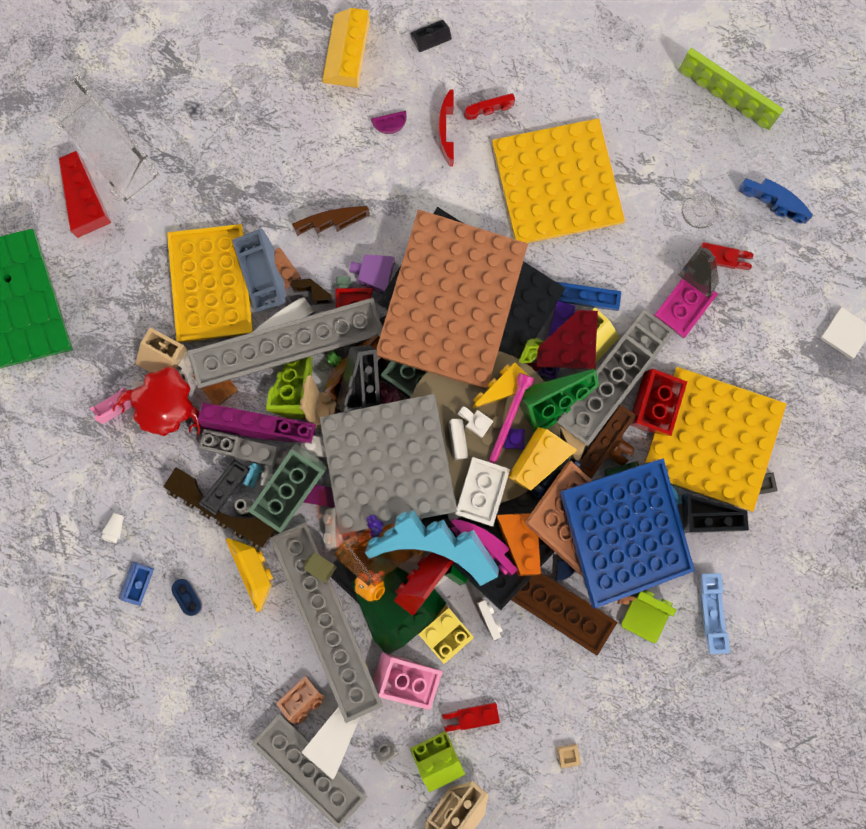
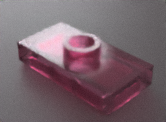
(388, 394)

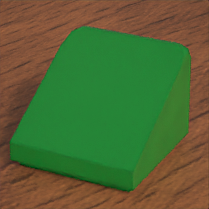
(453, 574)

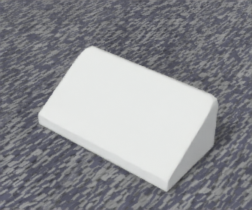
(458, 439)

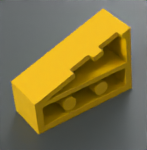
(540, 458)

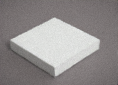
(845, 333)

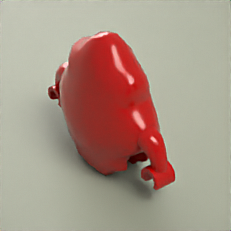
(161, 402)

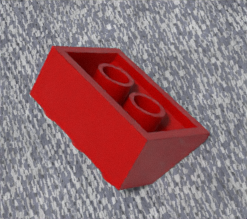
(658, 402)
(422, 581)

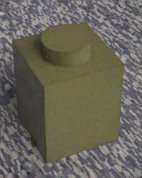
(319, 567)

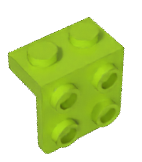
(647, 616)

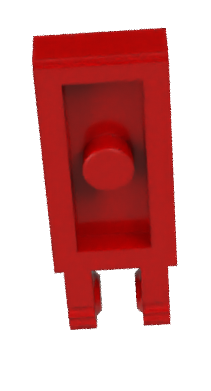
(488, 106)
(728, 256)
(473, 717)

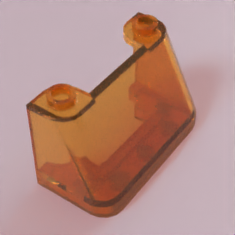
(370, 571)

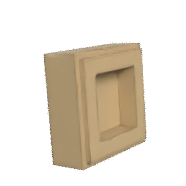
(568, 756)

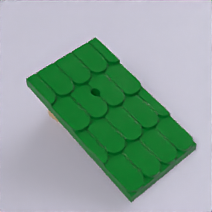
(28, 304)

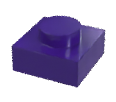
(515, 439)

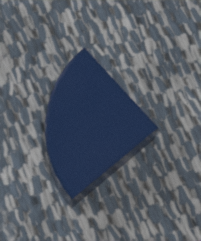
(564, 570)

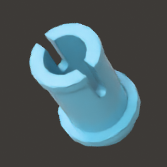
(252, 475)

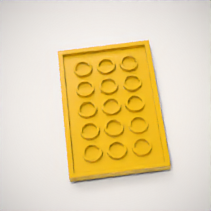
(208, 284)

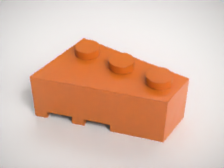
(522, 543)

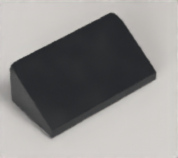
(431, 35)

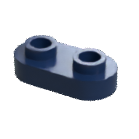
(184, 599)

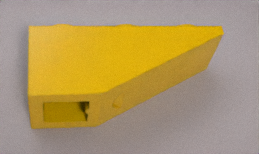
(502, 388)

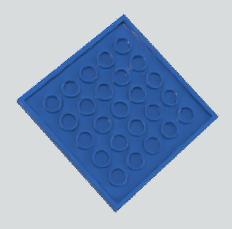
(627, 532)

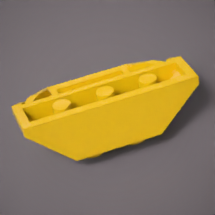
(252, 571)

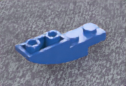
(784, 201)

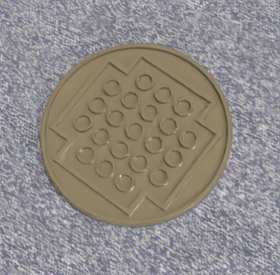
(453, 395)

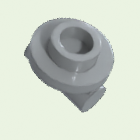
(386, 752)

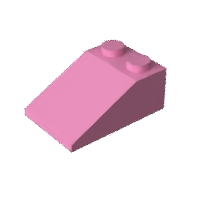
(406, 681)

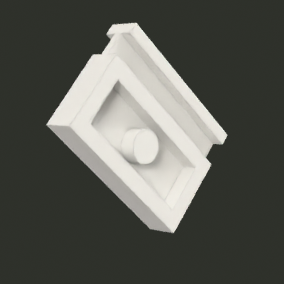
(493, 627)

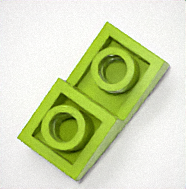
(530, 350)

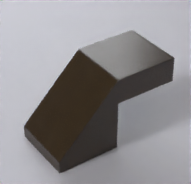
(319, 295)

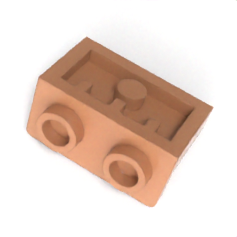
(285, 268)
(300, 701)

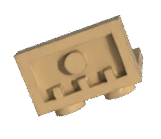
(316, 403)

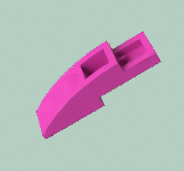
(493, 545)

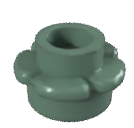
(343, 282)

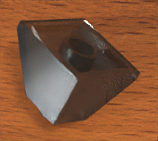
(701, 271)

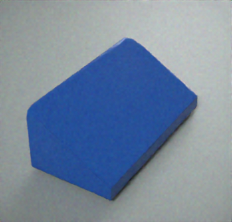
(136, 583)

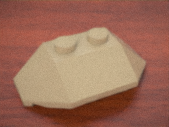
(459, 808)

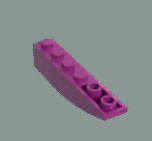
(254, 424)

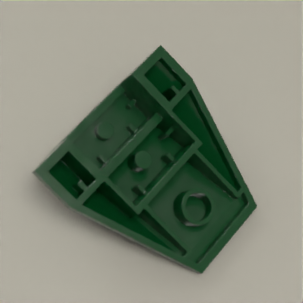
(389, 622)

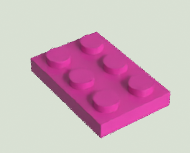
(684, 308)

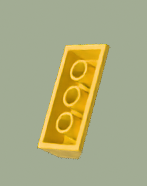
(347, 47)

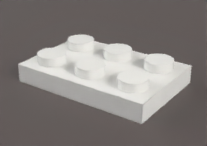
(482, 491)

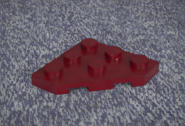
(572, 343)

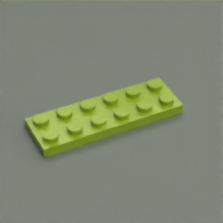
(730, 89)

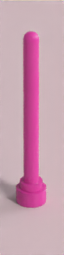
(524, 382)

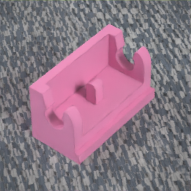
(104, 410)

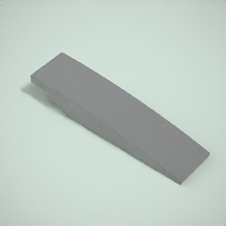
(617, 376)

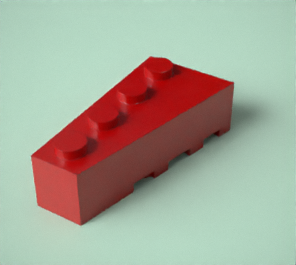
(82, 199)

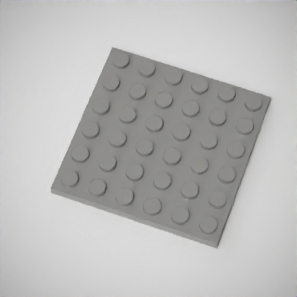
(388, 462)

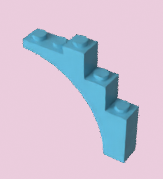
(437, 538)

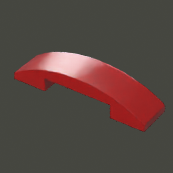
(446, 109)

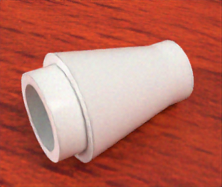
(112, 530)

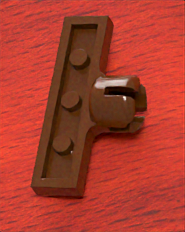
(609, 443)

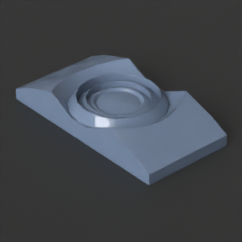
(259, 270)

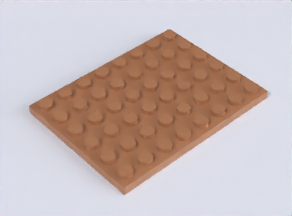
(451, 299)

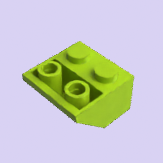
(437, 761)

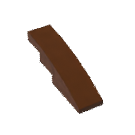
(338, 218)

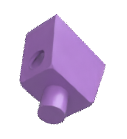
(374, 271)

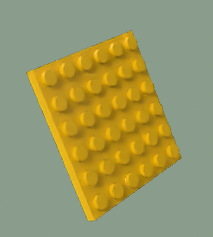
(558, 181)
(719, 440)

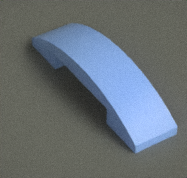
(713, 614)

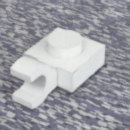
(477, 422)

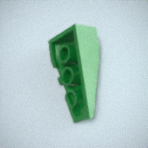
(550, 399)

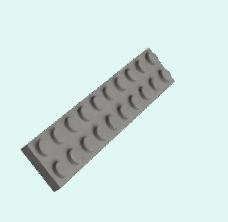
(285, 343)
(327, 626)

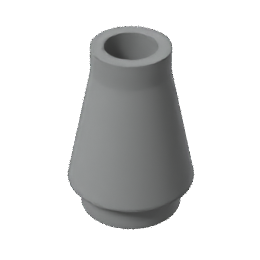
(247, 505)

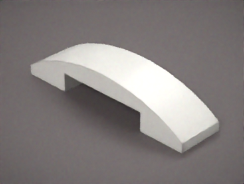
(294, 311)

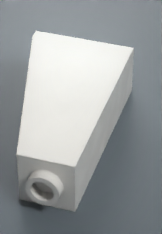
(330, 743)

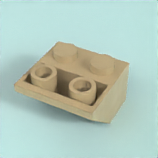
(159, 352)

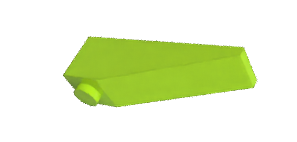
(288, 389)

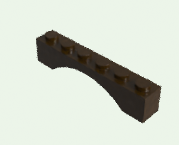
(186, 487)

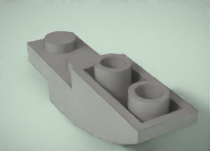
(239, 448)

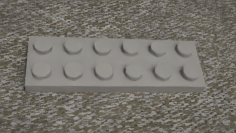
(283, 747)

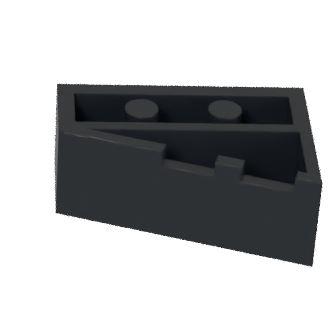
(360, 380)
(707, 516)

